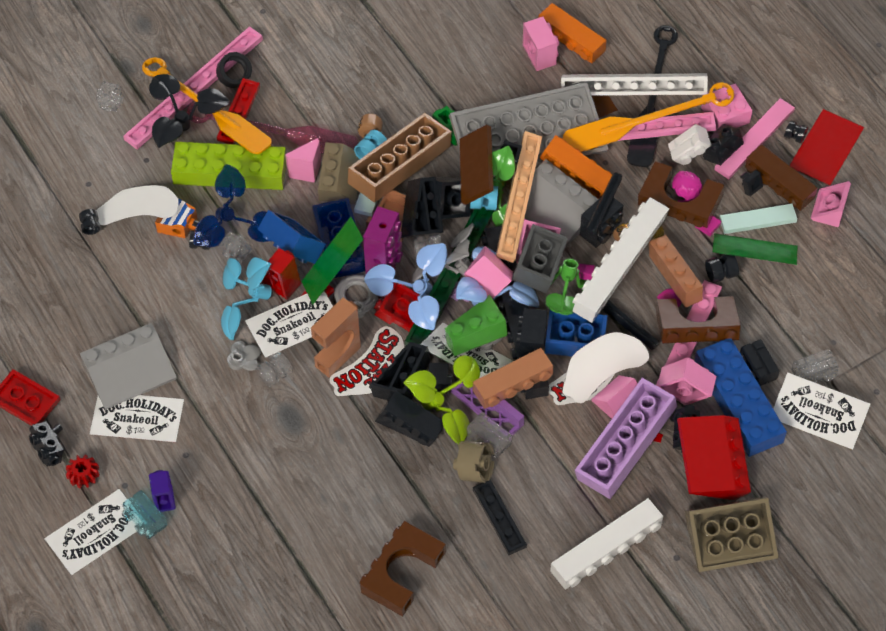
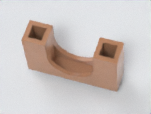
(338, 335)

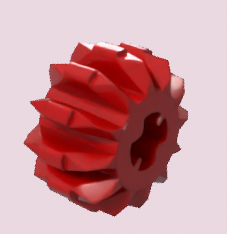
(89, 469)

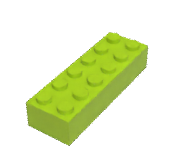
(202, 162)

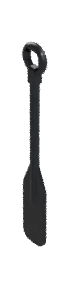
(642, 150)

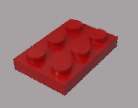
(26, 398)

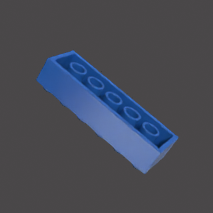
(741, 397)

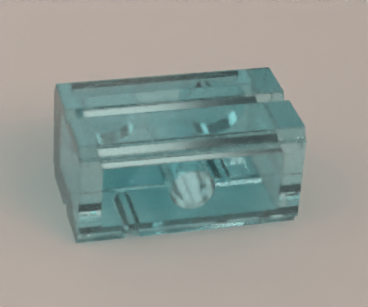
(144, 514)

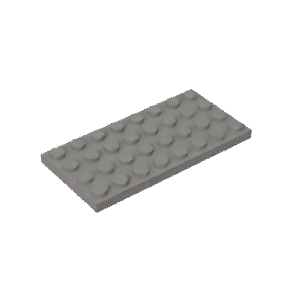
(540, 113)

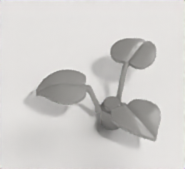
(460, 255)

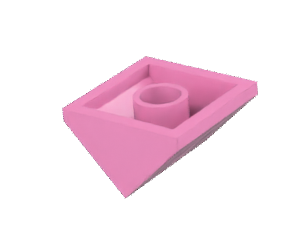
(304, 161)
(830, 204)
(489, 272)
(614, 395)

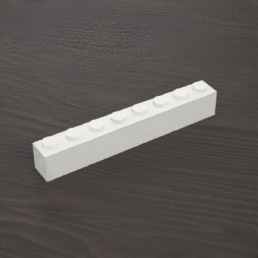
(640, 83)
(620, 260)

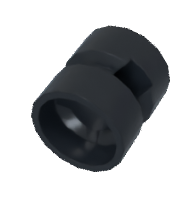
(720, 268)

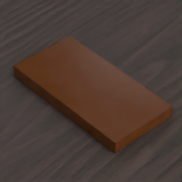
(476, 164)

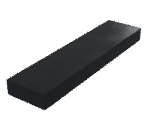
(499, 517)

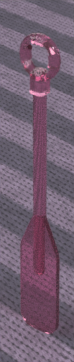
(298, 135)

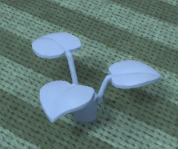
(469, 289)
(426, 309)

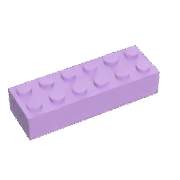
(626, 438)

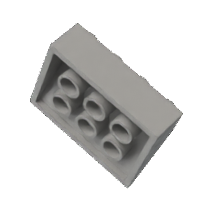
(557, 200)
(128, 366)

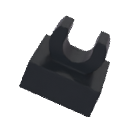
(751, 182)

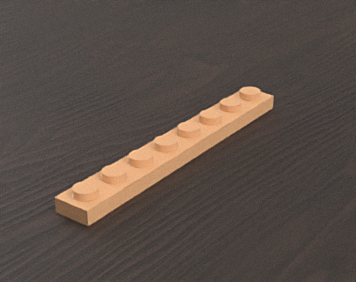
(518, 197)

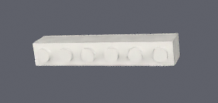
(606, 544)

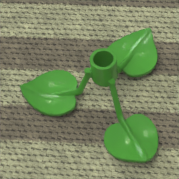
(503, 169)
(562, 303)

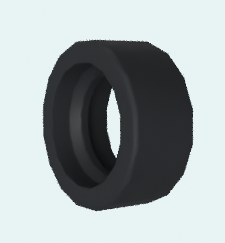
(241, 59)

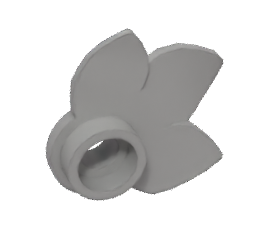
(243, 356)

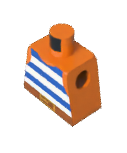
(180, 223)

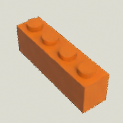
(574, 34)
(577, 166)

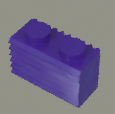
(162, 490)

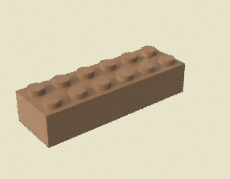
(399, 157)

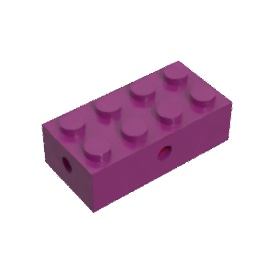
(383, 239)

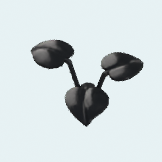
(169, 130)

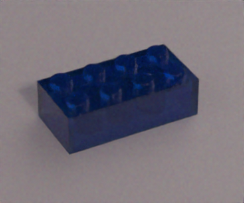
(329, 220)

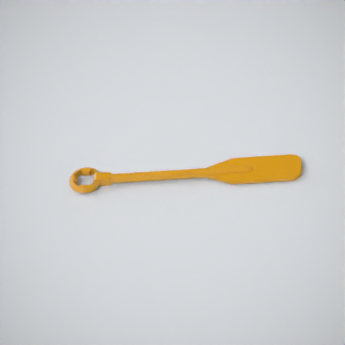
(229, 123)
(614, 128)

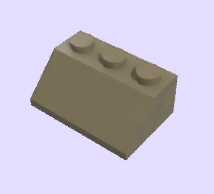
(334, 173)

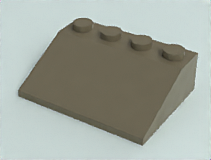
(732, 534)

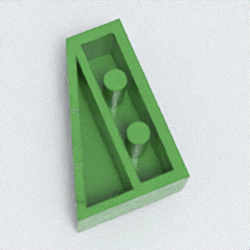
(476, 327)

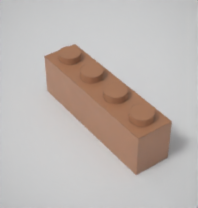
(675, 271)
(513, 378)

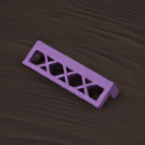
(506, 410)

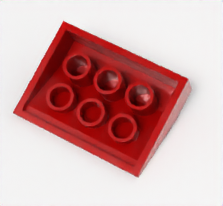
(714, 456)

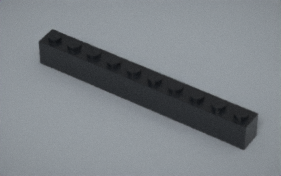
(511, 311)

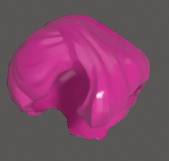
(687, 185)

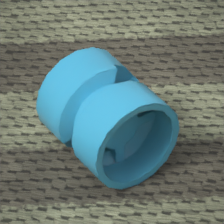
(369, 143)
(488, 201)

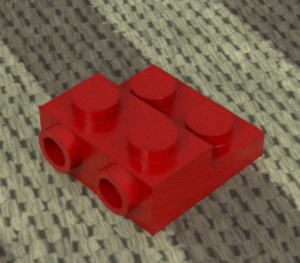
(395, 306)

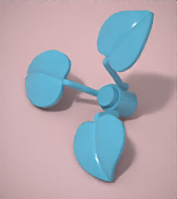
(255, 272)

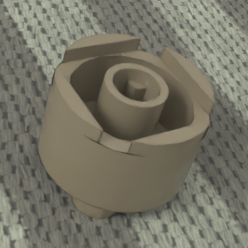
(474, 461)

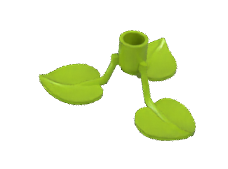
(423, 388)

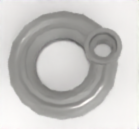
(352, 280)

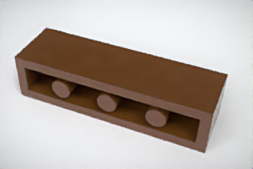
(781, 177)

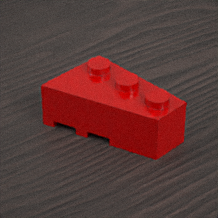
(282, 274)

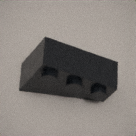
(421, 209)
(410, 360)
(410, 419)

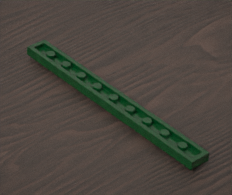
(449, 279)

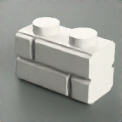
(689, 144)

